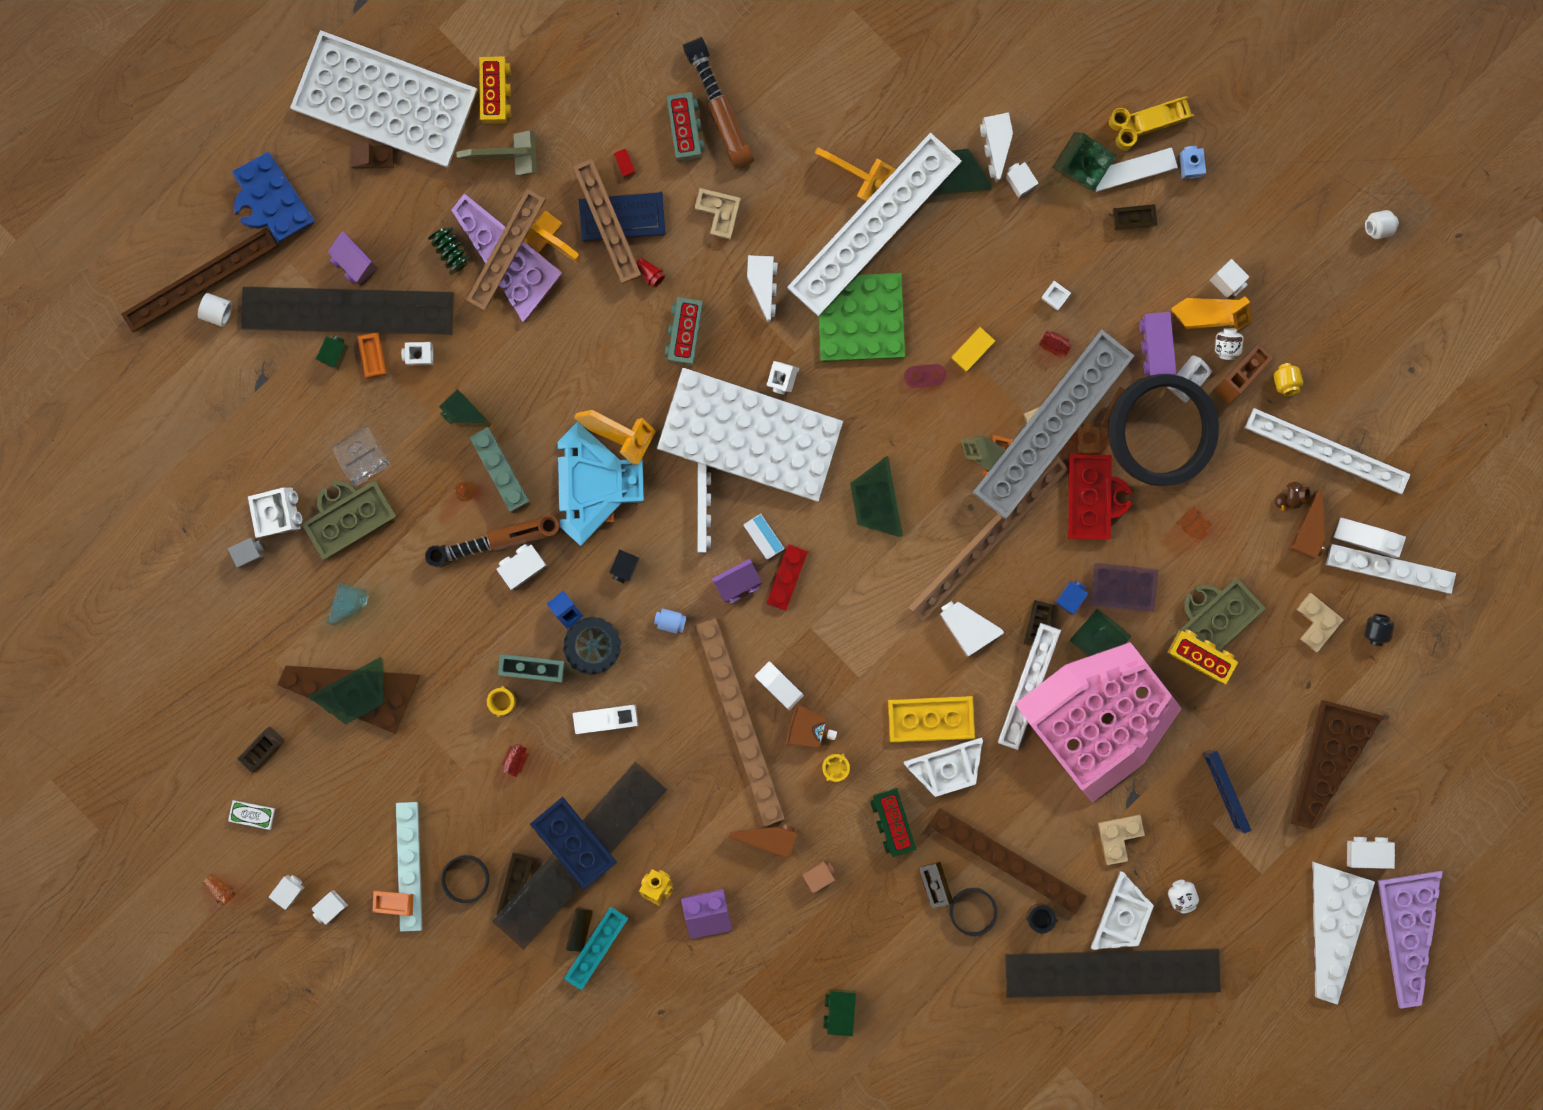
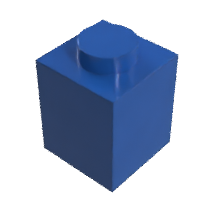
(1071, 597)
(565, 609)

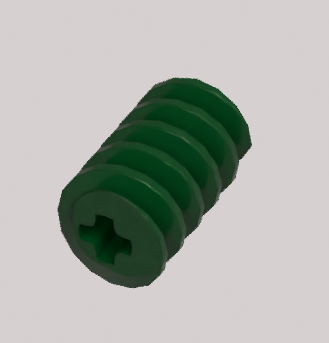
(449, 250)

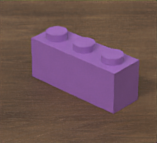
(1157, 344)

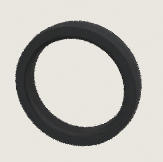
(1208, 439)

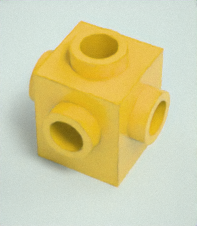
(656, 887)

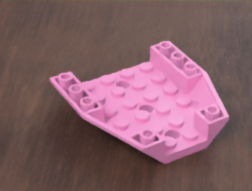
(1072, 708)

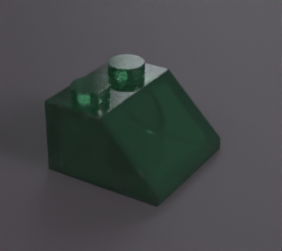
(1084, 161)
(462, 412)
(1099, 634)

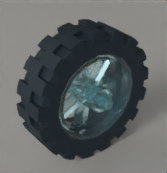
(606, 631)

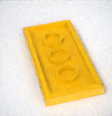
(931, 719)

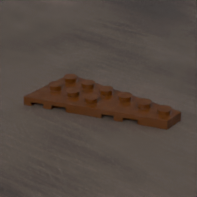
(397, 691)
(1334, 748)

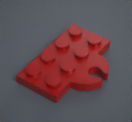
(1093, 497)

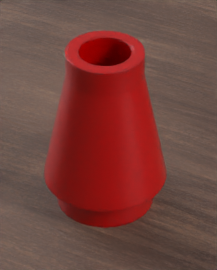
(651, 273)

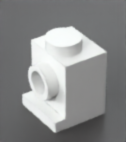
(411, 348)
(775, 378)

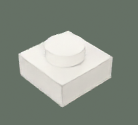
(1055, 295)

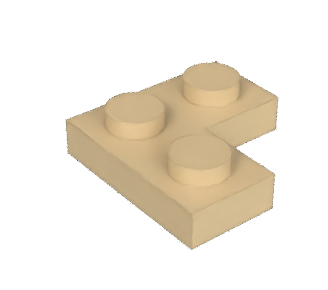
(723, 207)
(1323, 622)
(1113, 836)

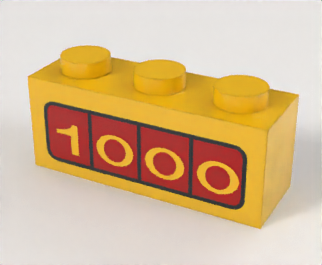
(494, 90)
(1203, 656)

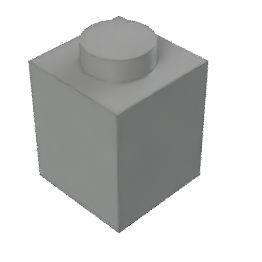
(246, 552)

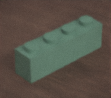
(500, 470)

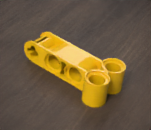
(1149, 120)

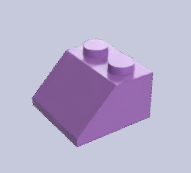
(351, 259)
(737, 581)
(706, 913)

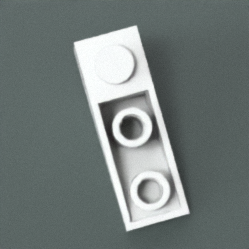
(998, 137)
(760, 278)
(605, 719)

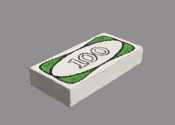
(251, 814)

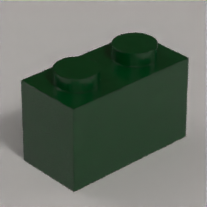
(840, 1012)

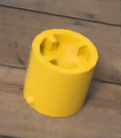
(501, 701)
(835, 767)

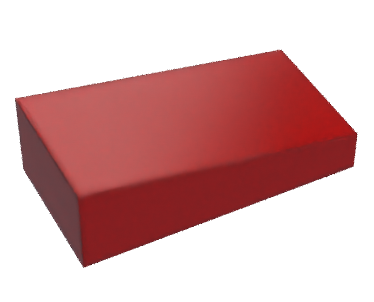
(624, 163)

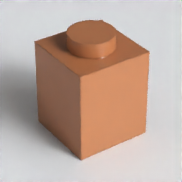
(819, 876)

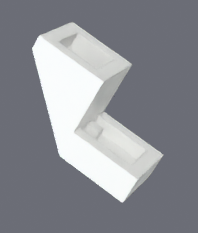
(779, 685)

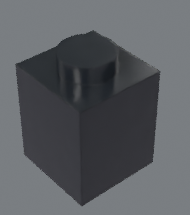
(624, 566)

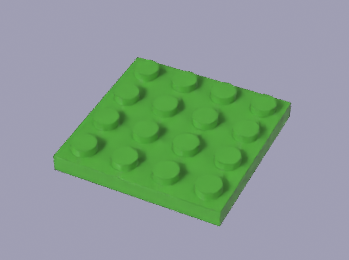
(864, 320)

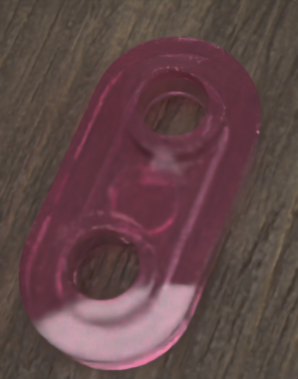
(925, 376)

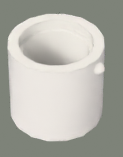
(214, 309)

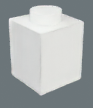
(1021, 179)
(287, 891)
(329, 907)

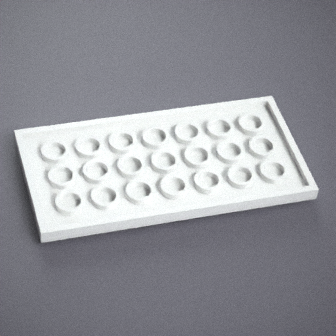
(384, 99)
(749, 434)

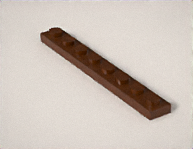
(199, 280)
(1007, 861)

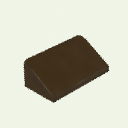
(579, 929)

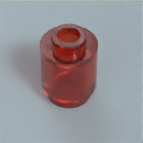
(1055, 344)
(515, 760)

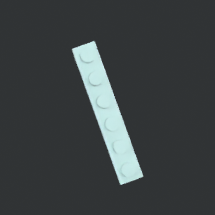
(409, 861)

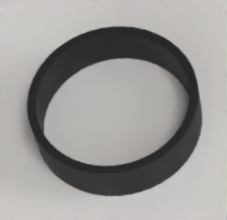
(444, 884)
(973, 933)

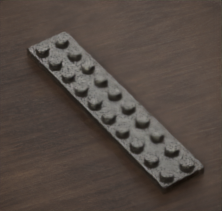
(347, 310)
(552, 883)
(1112, 973)

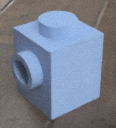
(1192, 162)

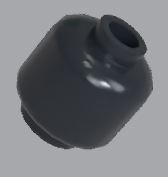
(1379, 629)

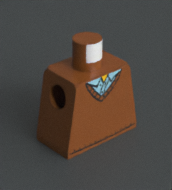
(808, 728)

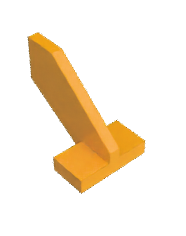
(877, 176)
(543, 233)
(1213, 313)
(634, 441)

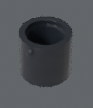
(1041, 918)

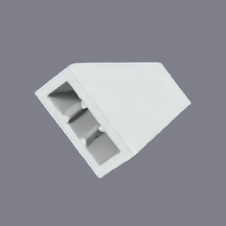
(968, 627)

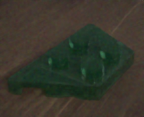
(965, 178)
(876, 500)
(354, 693)

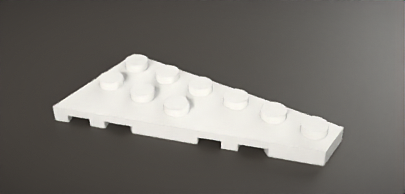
(1338, 917)

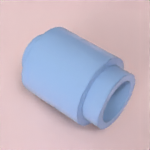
(670, 621)

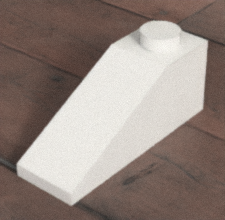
(1370, 537)

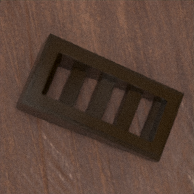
(1028, 640)
(270, 740)

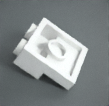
(274, 512)

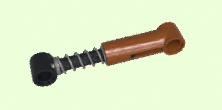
(719, 105)
(495, 540)

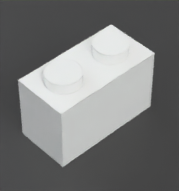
(1230, 279)
(521, 566)
(1370, 853)

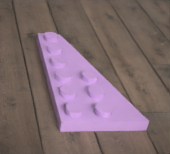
(529, 274)
(1409, 925)

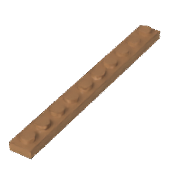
(983, 544)
(740, 722)

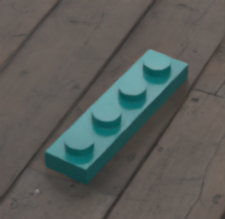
(596, 948)

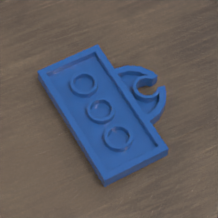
(270, 199)

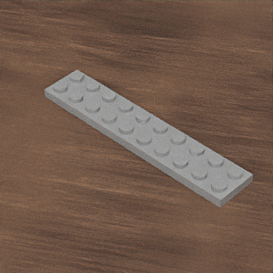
(1053, 424)

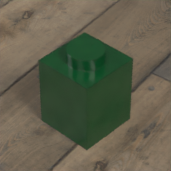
(332, 351)

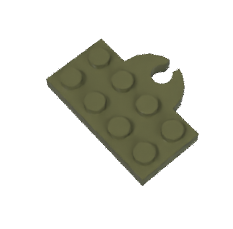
(347, 517)
(1221, 613)

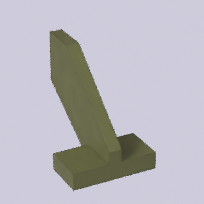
(523, 153)
(982, 451)

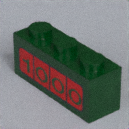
(893, 822)

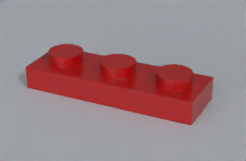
(787, 577)

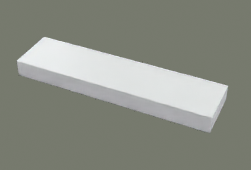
(1138, 169)

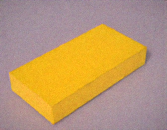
(973, 349)

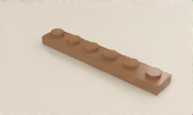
(607, 221)
(506, 249)

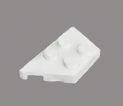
(948, 768)
(1123, 916)

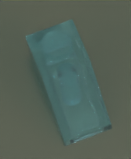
(346, 603)

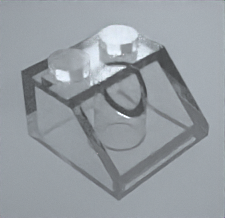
(360, 456)

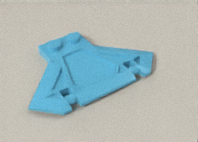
(593, 483)

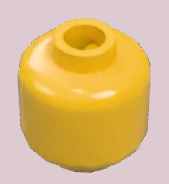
(1288, 379)

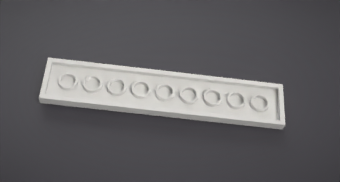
(874, 224)

